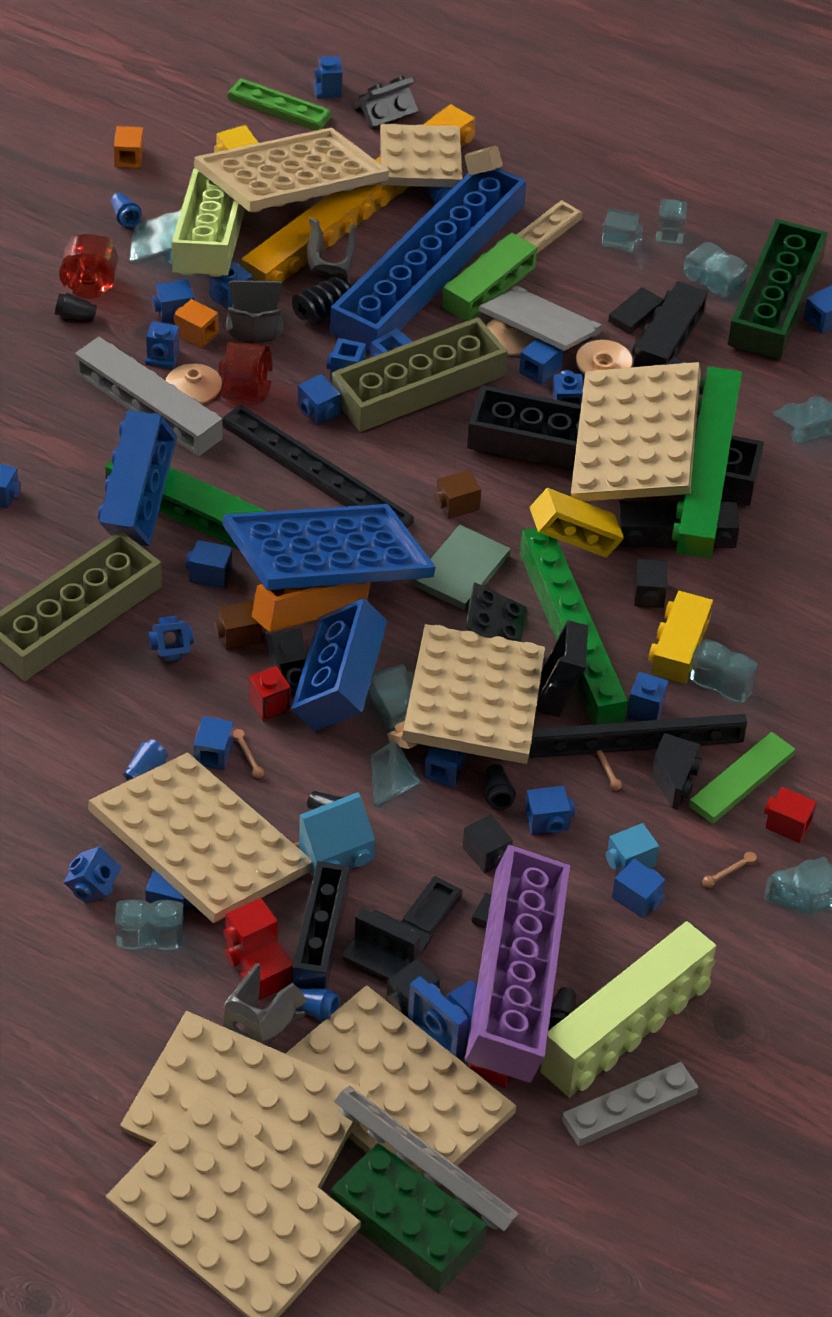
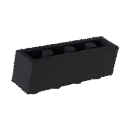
(670, 326)
(653, 524)
(321, 926)

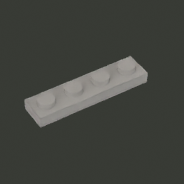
(629, 1104)

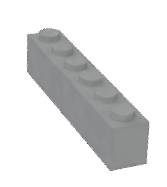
(146, 392)

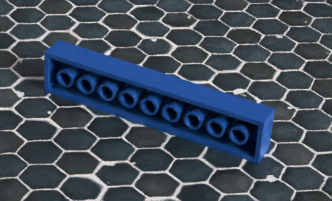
(428, 256)

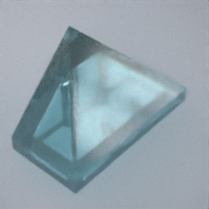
(391, 774)

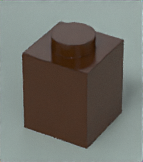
(457, 494)
(237, 625)

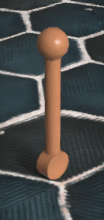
(239, 737)
(615, 784)
(749, 859)

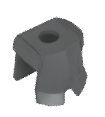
(315, 251)
(255, 310)
(267, 1023)

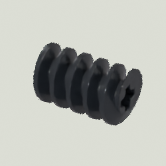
(318, 300)

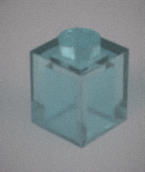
(671, 221)
(621, 230)

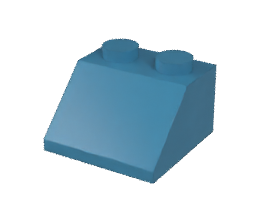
(338, 833)

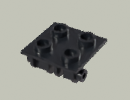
(494, 614)

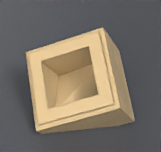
(483, 160)

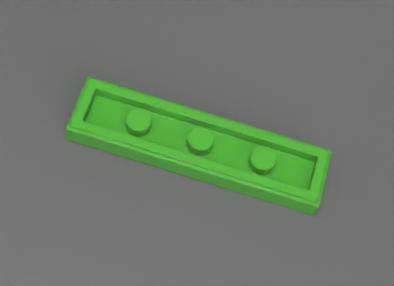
(279, 104)
(742, 777)

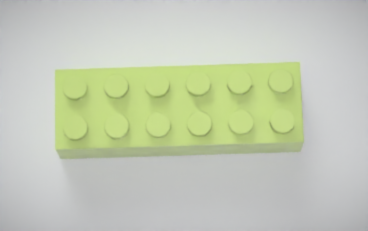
(206, 229)
(628, 1009)

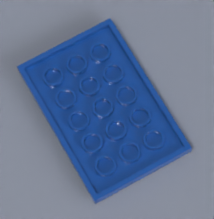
(328, 546)

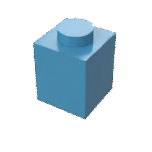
(632, 844)

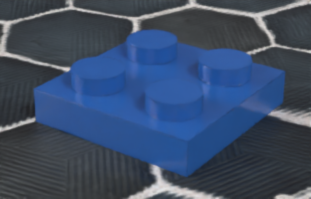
(438, 1016)

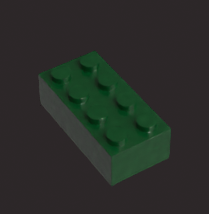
(410, 1217)

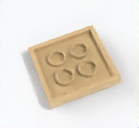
(421, 155)

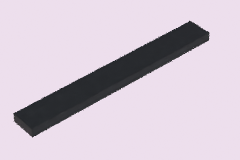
(305, 462)
(636, 735)

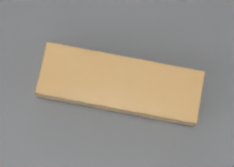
(551, 225)

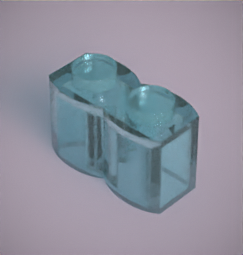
(715, 269)
(723, 670)
(391, 693)
(149, 924)

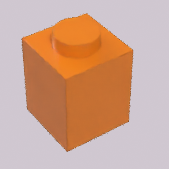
(128, 147)
(196, 323)

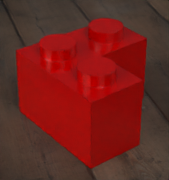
(253, 939)

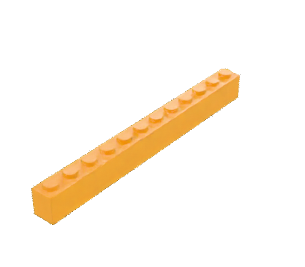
(287, 249)

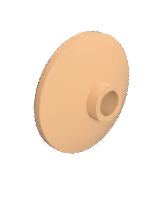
(510, 337)
(603, 356)
(196, 381)

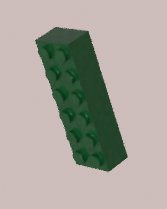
(777, 289)

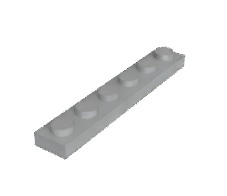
(436, 1167)

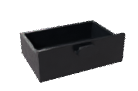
(563, 668)

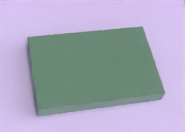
(459, 563)

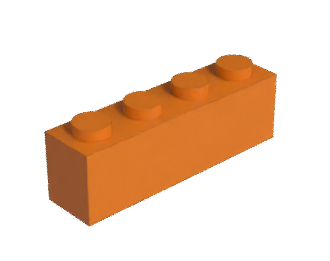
(300, 605)

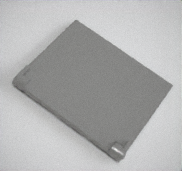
(541, 318)

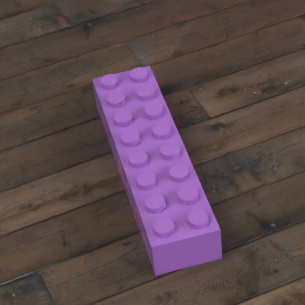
(518, 964)

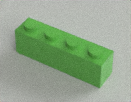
(489, 276)

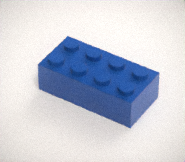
(138, 476)
(339, 665)

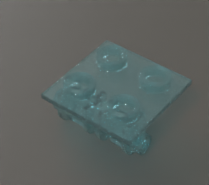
(154, 237)
(808, 418)

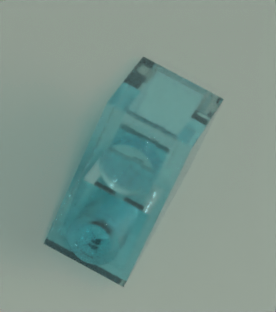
(802, 887)

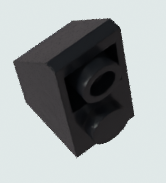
(288, 653)
(674, 766)

